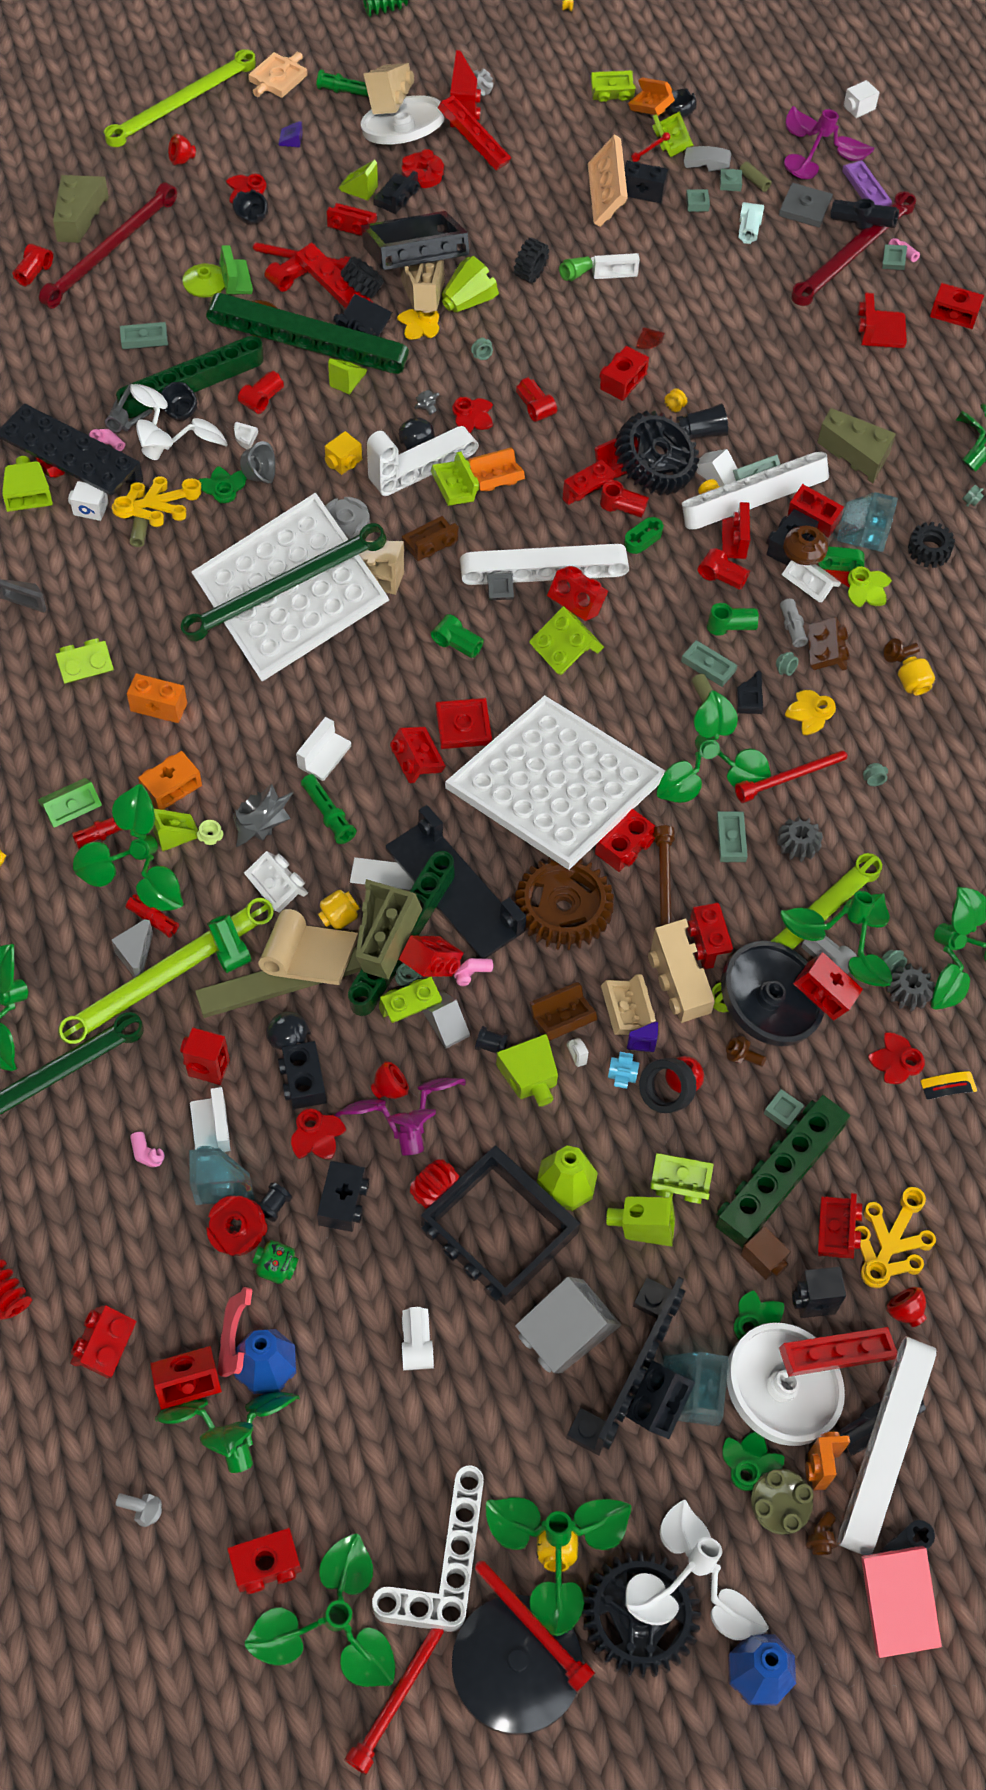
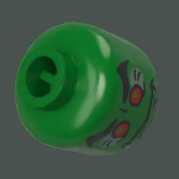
(275, 1262)

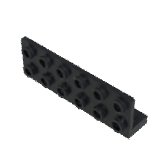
(70, 450)
(468, 902)
(658, 1302)

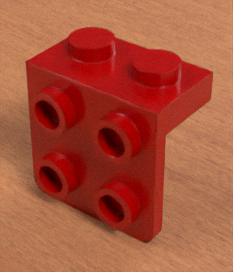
(880, 327)

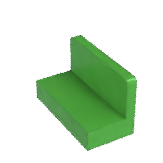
(234, 273)
(70, 802)

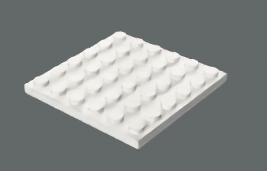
(305, 615)
(555, 781)

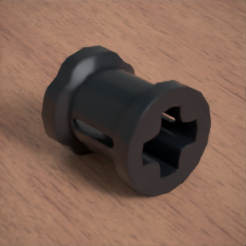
(491, 1041)
(274, 1201)

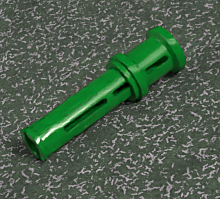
(339, 83)
(332, 816)

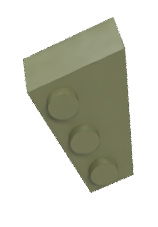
(77, 204)
(857, 442)
(385, 927)

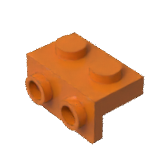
(653, 98)
(496, 469)
(821, 1456)

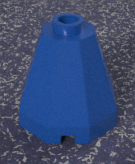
(267, 1361)
(762, 1669)

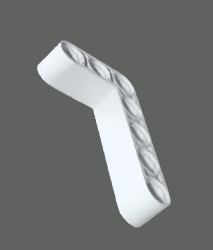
(394, 472)
(452, 1564)

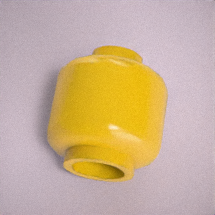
(916, 676)
(338, 909)
(546, 1552)

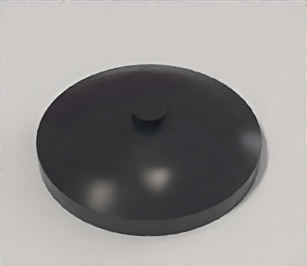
(762, 994)
(508, 1674)

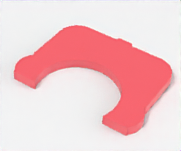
(229, 1361)

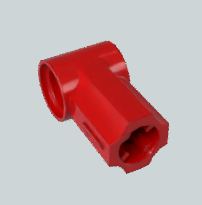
(34, 260)
(284, 274)
(258, 395)
(538, 404)
(622, 499)
(717, 566)

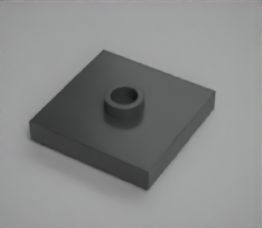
(805, 205)

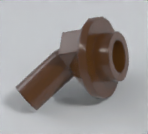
(895, 651)
(738, 1050)
(822, 1540)

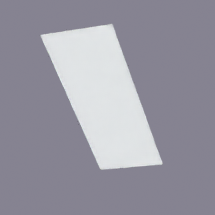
(380, 871)

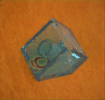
(216, 1176)

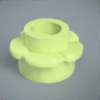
(210, 826)

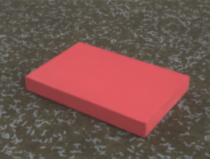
(901, 1601)

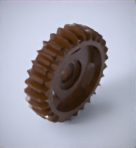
(559, 886)

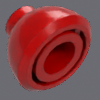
(180, 150)
(673, 1080)
(389, 1082)
(908, 1306)

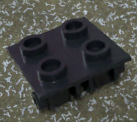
(363, 316)

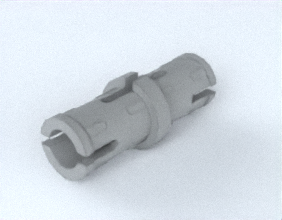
(794, 623)

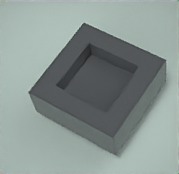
(500, 586)

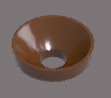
(805, 551)

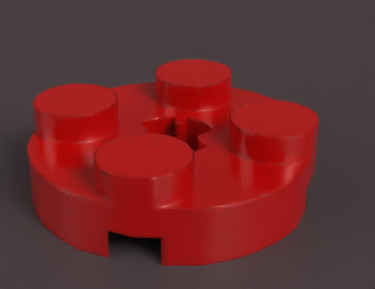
(424, 160)
(251, 1230)

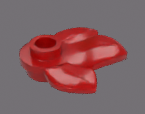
(246, 184)
(472, 413)
(894, 1057)
(317, 1138)

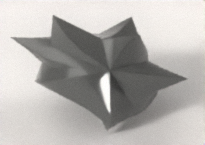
(260, 815)

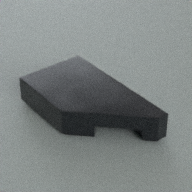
(750, 696)

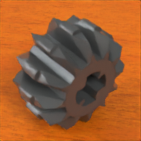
(799, 839)
(920, 989)

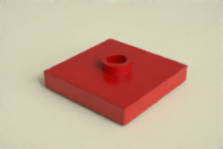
(463, 723)

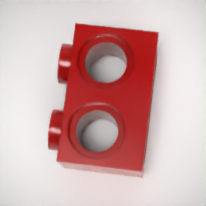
(576, 596)
(622, 838)
(431, 956)

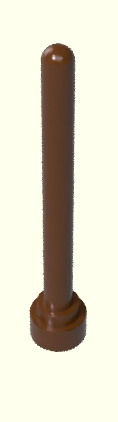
(664, 837)

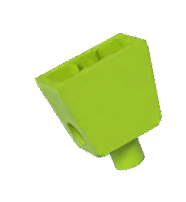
(25, 486)
(530, 1069)
(645, 1219)

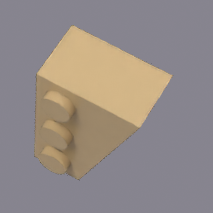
(388, 87)
(424, 284)
(386, 565)
(679, 972)

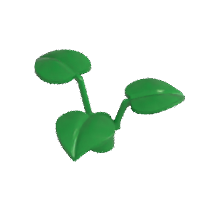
(977, 455)
(713, 718)
(95, 866)
(863, 909)
(967, 914)
(11, 992)
(232, 1439)
(600, 1521)
(368, 1657)

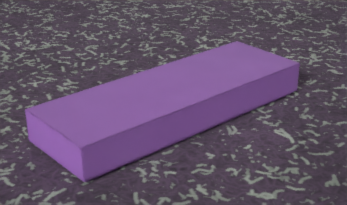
(866, 183)

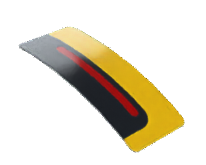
(948, 1085)

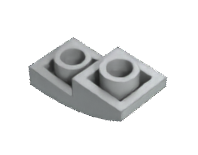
(713, 157)

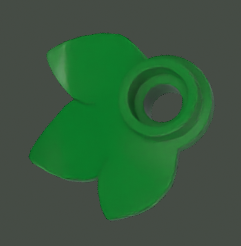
(223, 485)
(755, 1313)
(750, 1457)

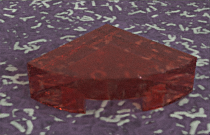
(649, 338)

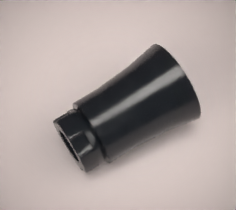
(705, 422)

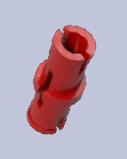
(96, 832)
(156, 917)

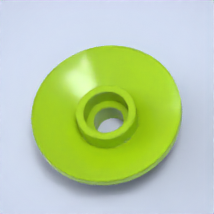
(203, 280)

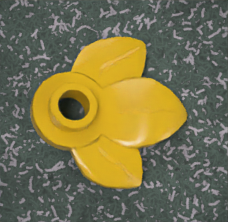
(419, 323)
(808, 711)

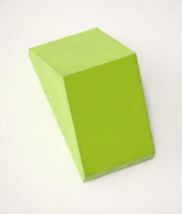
(362, 181)
(344, 375)
(173, 828)

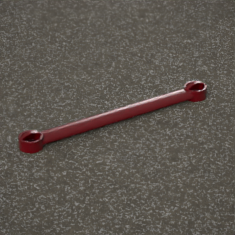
(165, 196)
(847, 254)

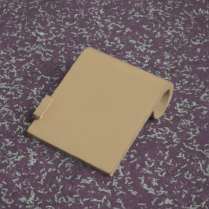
(306, 951)

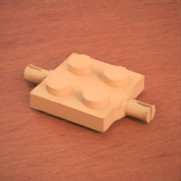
(278, 74)

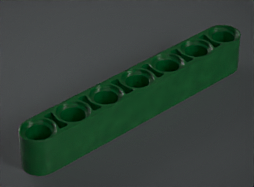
(201, 371)
(428, 900)

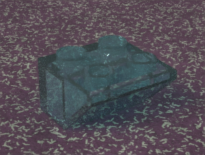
(868, 521)
(708, 1394)

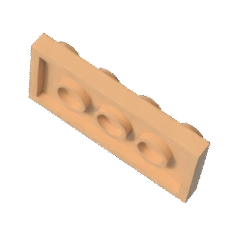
(607, 181)

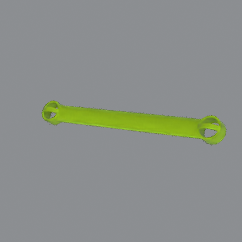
(179, 98)
(824, 905)
(158, 975)

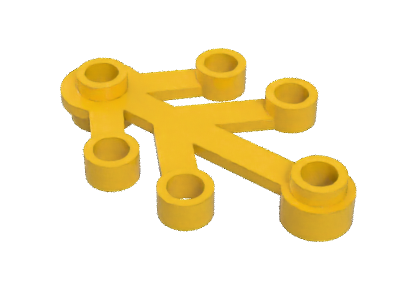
(127, 506)
(891, 1242)

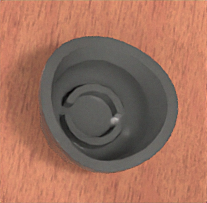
(259, 463)

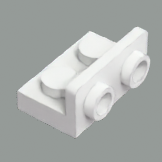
(275, 880)

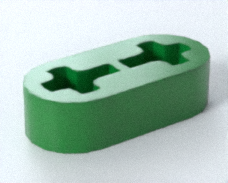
(646, 537)
(842, 559)

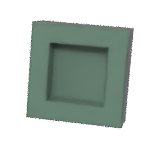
(730, 180)
(697, 200)
(894, 257)
(783, 1109)

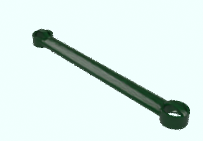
(283, 582)
(70, 1061)

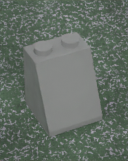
(566, 1325)

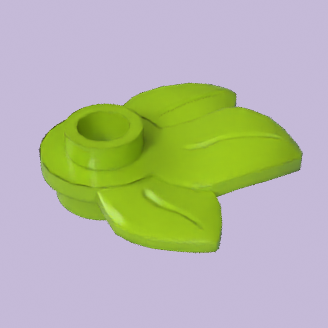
(868, 590)

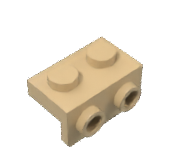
(628, 1004)

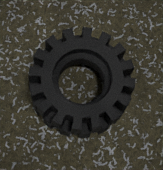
(531, 260)
(362, 277)
(931, 534)

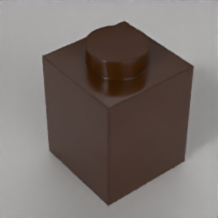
(766, 1254)

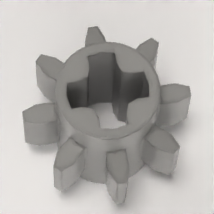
(484, 81)

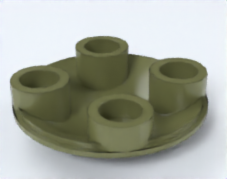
(782, 1501)

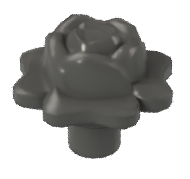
(426, 401)

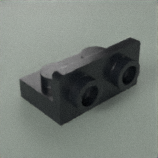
(397, 192)

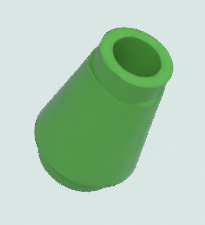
(575, 267)

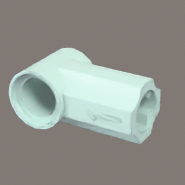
(750, 220)

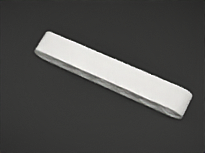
(755, 490)
(543, 563)
(887, 1447)

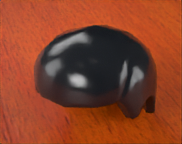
(684, 103)
(250, 207)
(180, 401)
(415, 432)
(287, 1029)

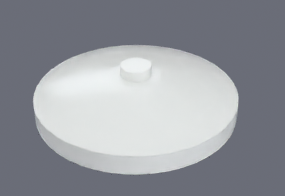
(413, 120)
(780, 1406)

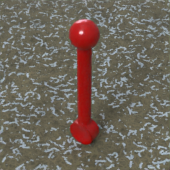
(636, 156)

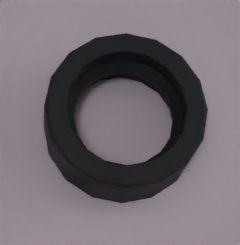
(648, 1091)

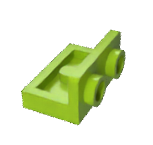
(612, 85)
(679, 134)
(456, 480)
(84, 661)
(409, 1000)
(681, 1177)

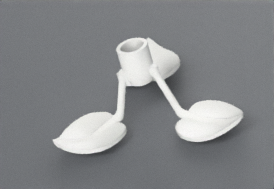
(153, 438)
(653, 1604)

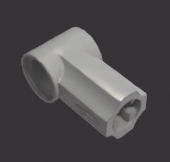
(839, 955)

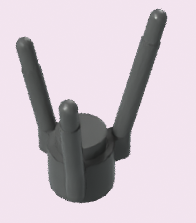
(118, 416)

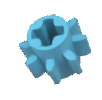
(623, 1070)

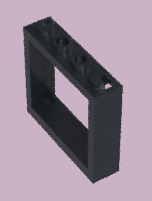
(415, 240)
(530, 1191)

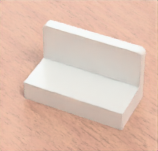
(615, 266)
(811, 579)
(322, 750)
(210, 1121)

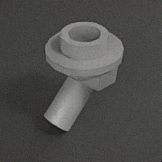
(147, 1508)

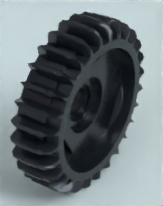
(646, 463)
(638, 1638)

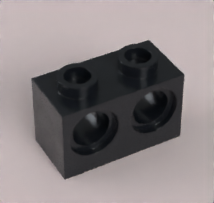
(306, 1074)
(660, 1399)

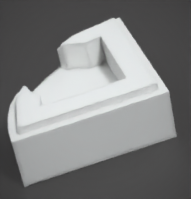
(245, 434)
(578, 1051)

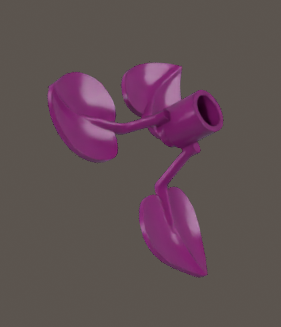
(803, 125)
(410, 1123)

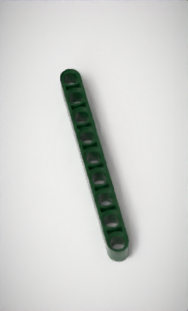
(307, 333)

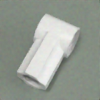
(417, 1347)

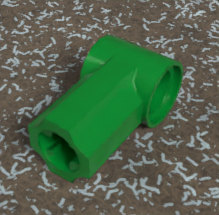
(725, 618)
(451, 632)
(231, 950)

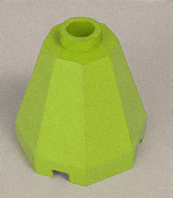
(469, 286)
(568, 1177)

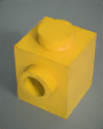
(343, 453)

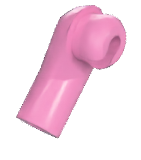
(912, 254)
(108, 437)
(471, 966)
(144, 1154)

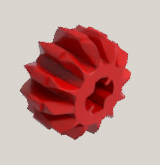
(433, 1182)

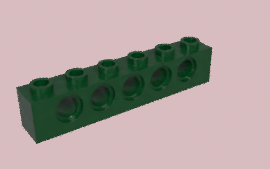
(742, 1226)

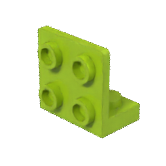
(564, 640)

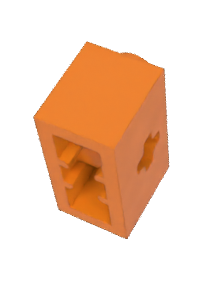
(157, 698)
(171, 780)

